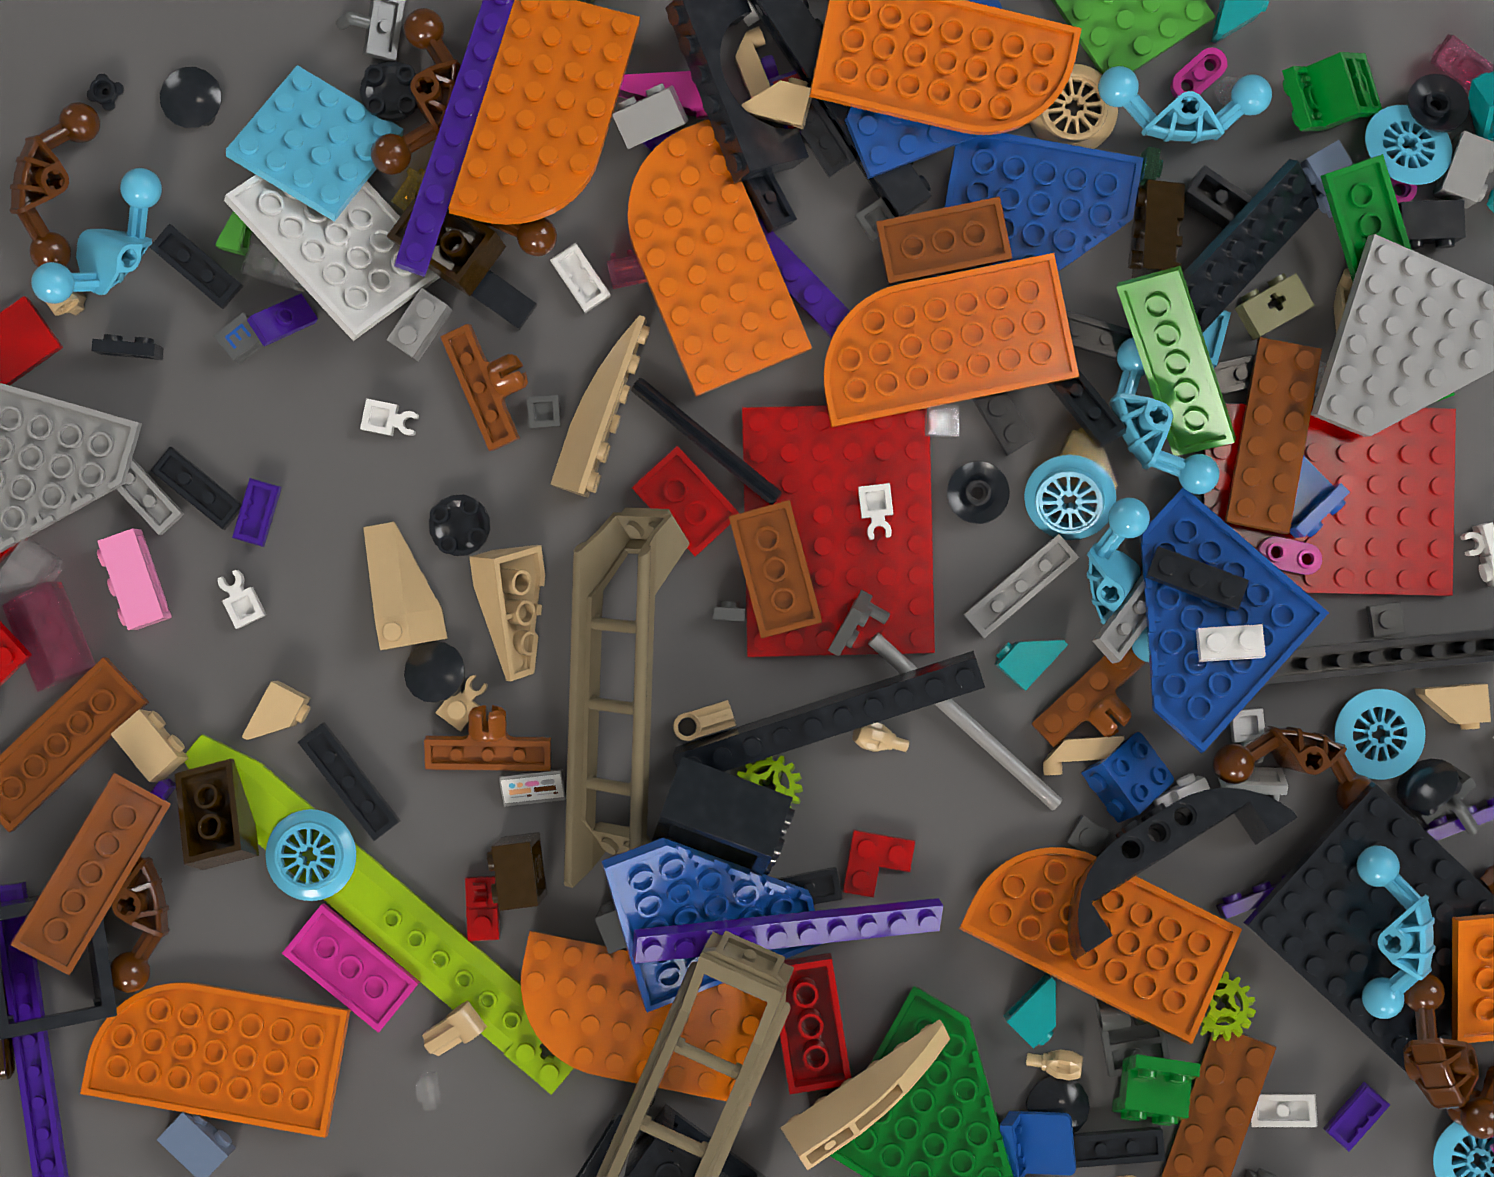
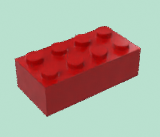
(813, 1029)

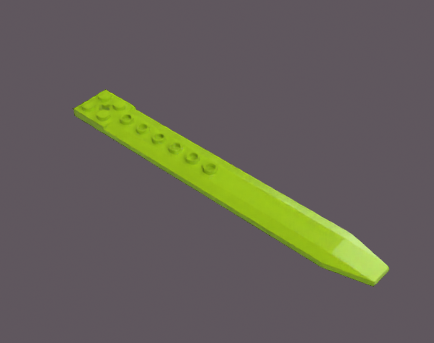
(401, 923)

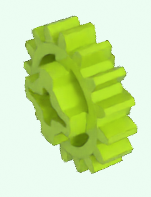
(774, 775)
(1231, 1012)

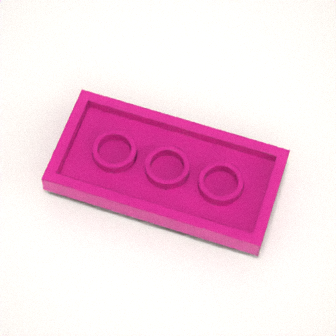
(350, 967)

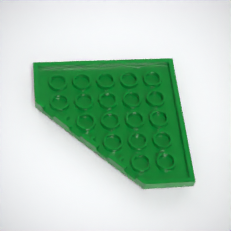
(945, 1119)

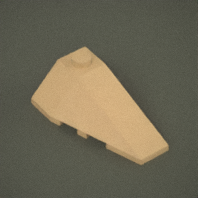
(508, 595)
(401, 597)

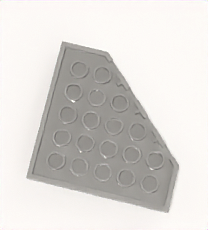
(1404, 339)
(56, 460)

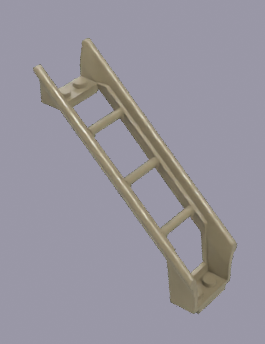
(659, 546)
(742, 967)

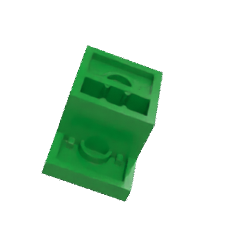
(1331, 91)
(1155, 1089)

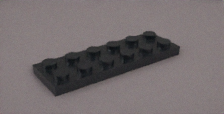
(1249, 242)

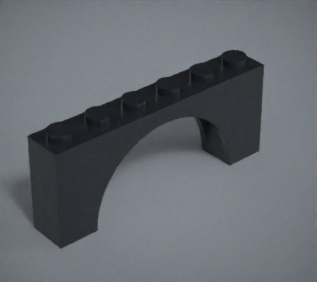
(746, 143)

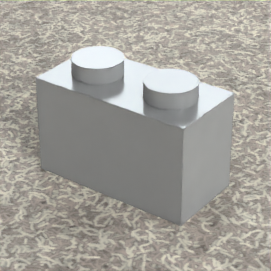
(649, 116)
(1468, 170)
(419, 324)

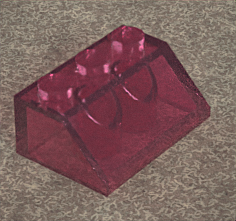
(51, 633)

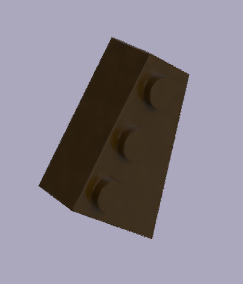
(1157, 227)

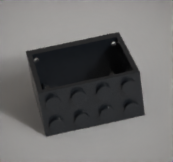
(725, 816)
(104, 998)
(661, 1159)

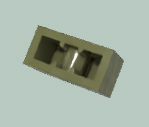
(1289, 295)

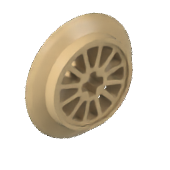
(1096, 134)

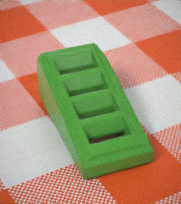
(235, 236)

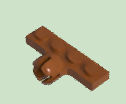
(486, 384)
(1091, 700)
(487, 747)

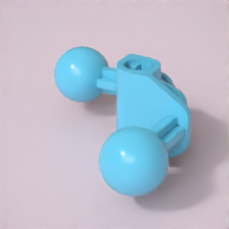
(1189, 114)
(104, 254)
(1148, 426)
(1112, 571)
(1405, 942)

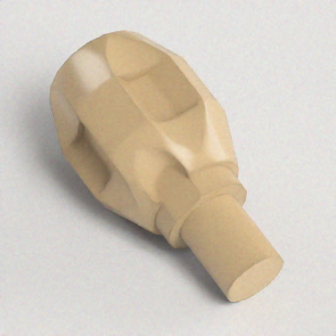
(878, 738)
(1058, 1063)

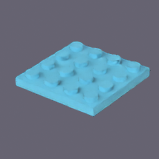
(311, 143)

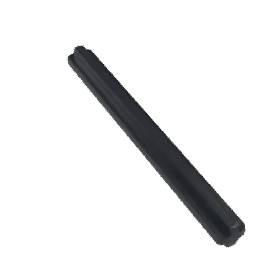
(706, 441)

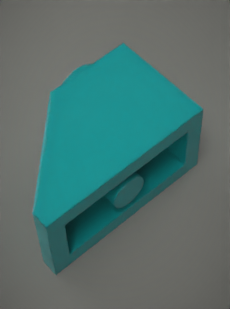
(1234, 15)
(1482, 105)
(1028, 659)
(1035, 1012)

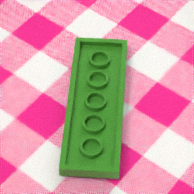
(1176, 359)

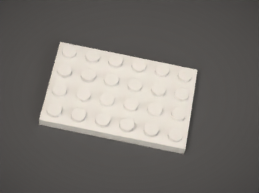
(339, 262)

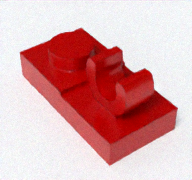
(481, 912)

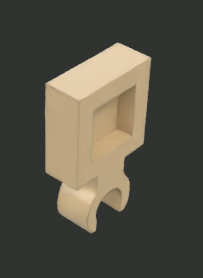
(457, 708)

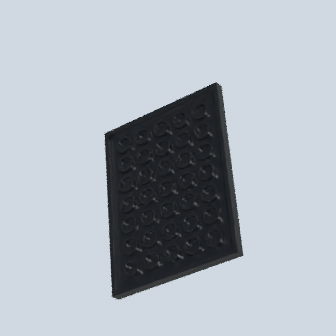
(1331, 920)

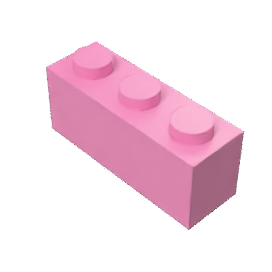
(133, 579)

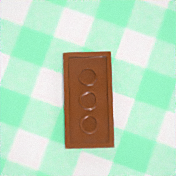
(944, 240)
(775, 569)

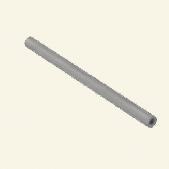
(973, 729)

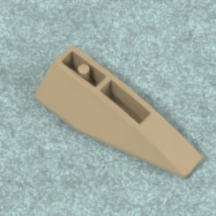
(597, 417)
(863, 1099)

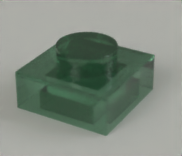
(1152, 165)

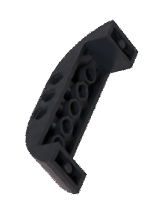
(1196, 814)

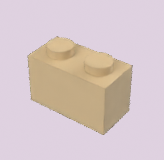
(150, 745)

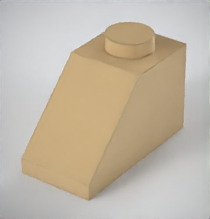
(782, 103)
(1459, 703)
(277, 710)

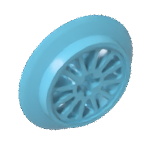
(1386, 137)
(1068, 467)
(1412, 739)
(344, 855)
(1445, 1147)

